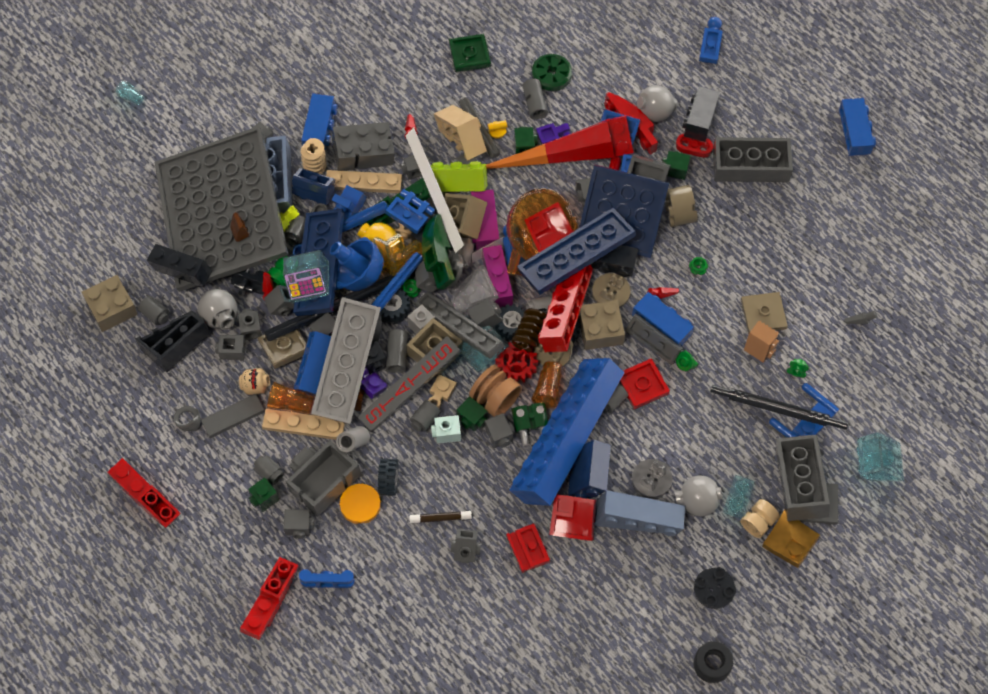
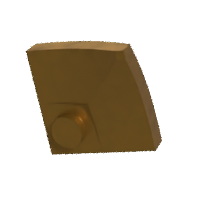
(791, 540)

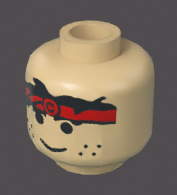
(254, 381)

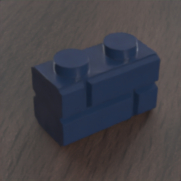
(313, 186)

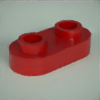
(694, 146)

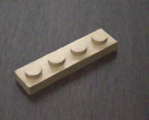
(367, 181)
(301, 424)

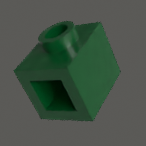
(524, 139)
(678, 164)
(472, 414)
(263, 495)

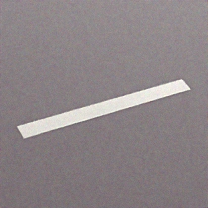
(434, 190)

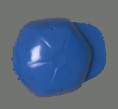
(358, 264)

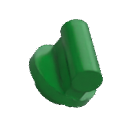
(685, 361)

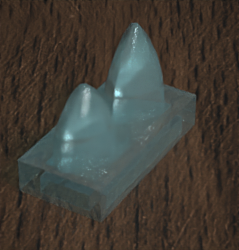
(738, 497)

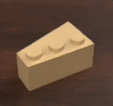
(462, 129)

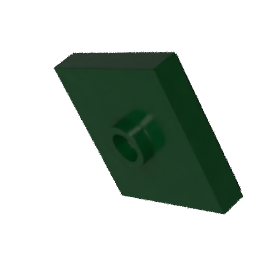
(469, 52)

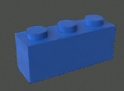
(319, 119)
(856, 126)
(664, 318)
(312, 363)

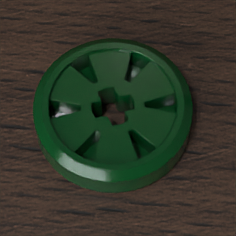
(553, 63)

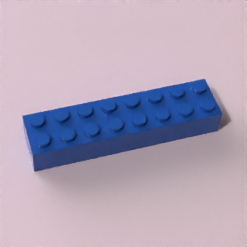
(566, 431)

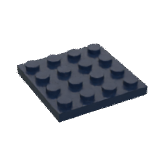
(634, 197)

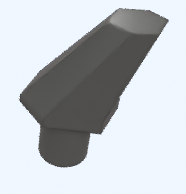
(862, 318)

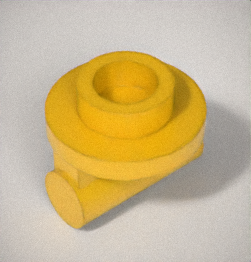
(497, 129)

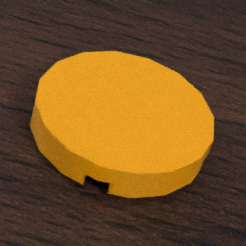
(360, 503)

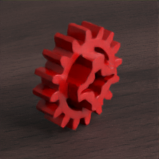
(517, 370)

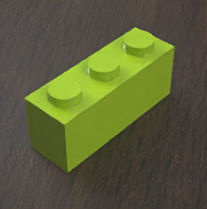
(460, 176)

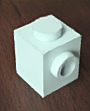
(446, 429)

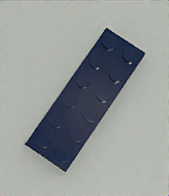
(320, 233)
(576, 251)

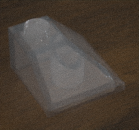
(473, 291)

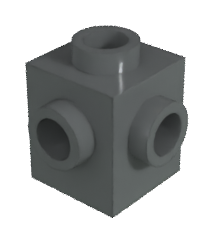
(465, 546)

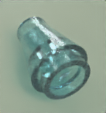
(129, 92)

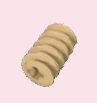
(314, 156)

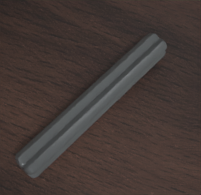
(490, 146)

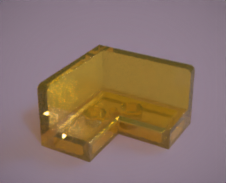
(396, 253)

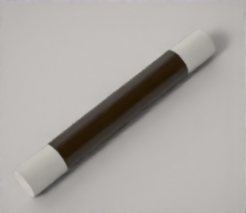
(440, 517)

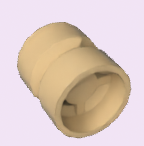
(761, 517)

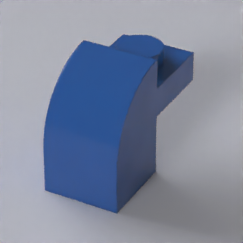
(350, 201)

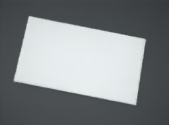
(478, 254)

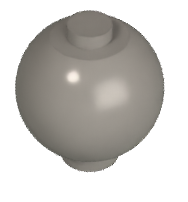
(656, 103)
(217, 309)
(699, 495)

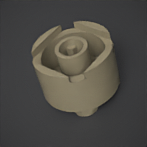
(681, 206)

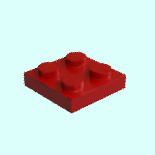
(643, 384)

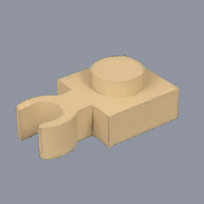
(442, 390)

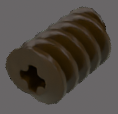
(528, 329)

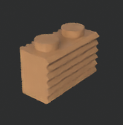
(762, 342)

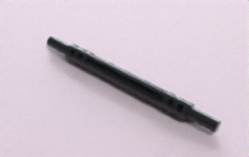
(779, 407)

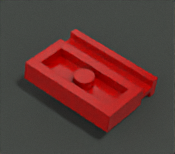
(528, 548)

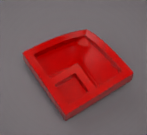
(548, 226)
(573, 517)

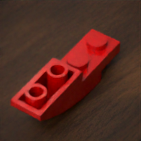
(645, 129)
(143, 493)
(270, 598)

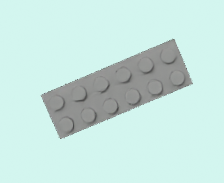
(345, 360)

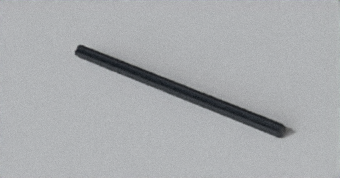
(300, 321)

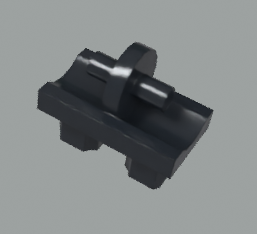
(248, 282)

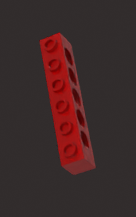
(564, 311)

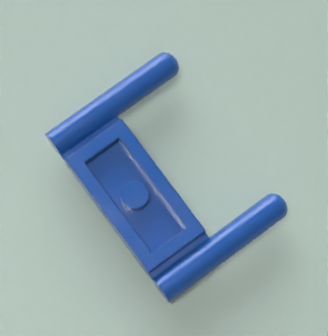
(804, 427)

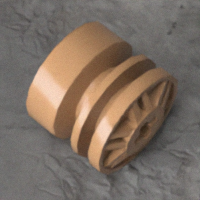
(495, 391)

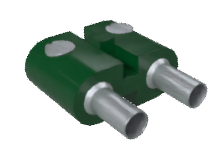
(529, 418)

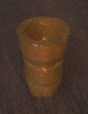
(548, 385)
(289, 399)

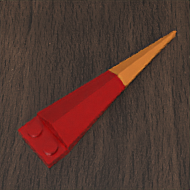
(598, 141)

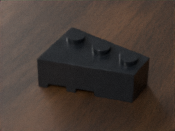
(174, 341)

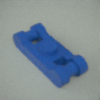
(326, 579)

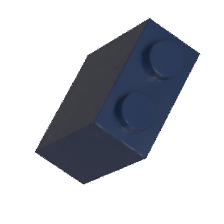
(590, 470)

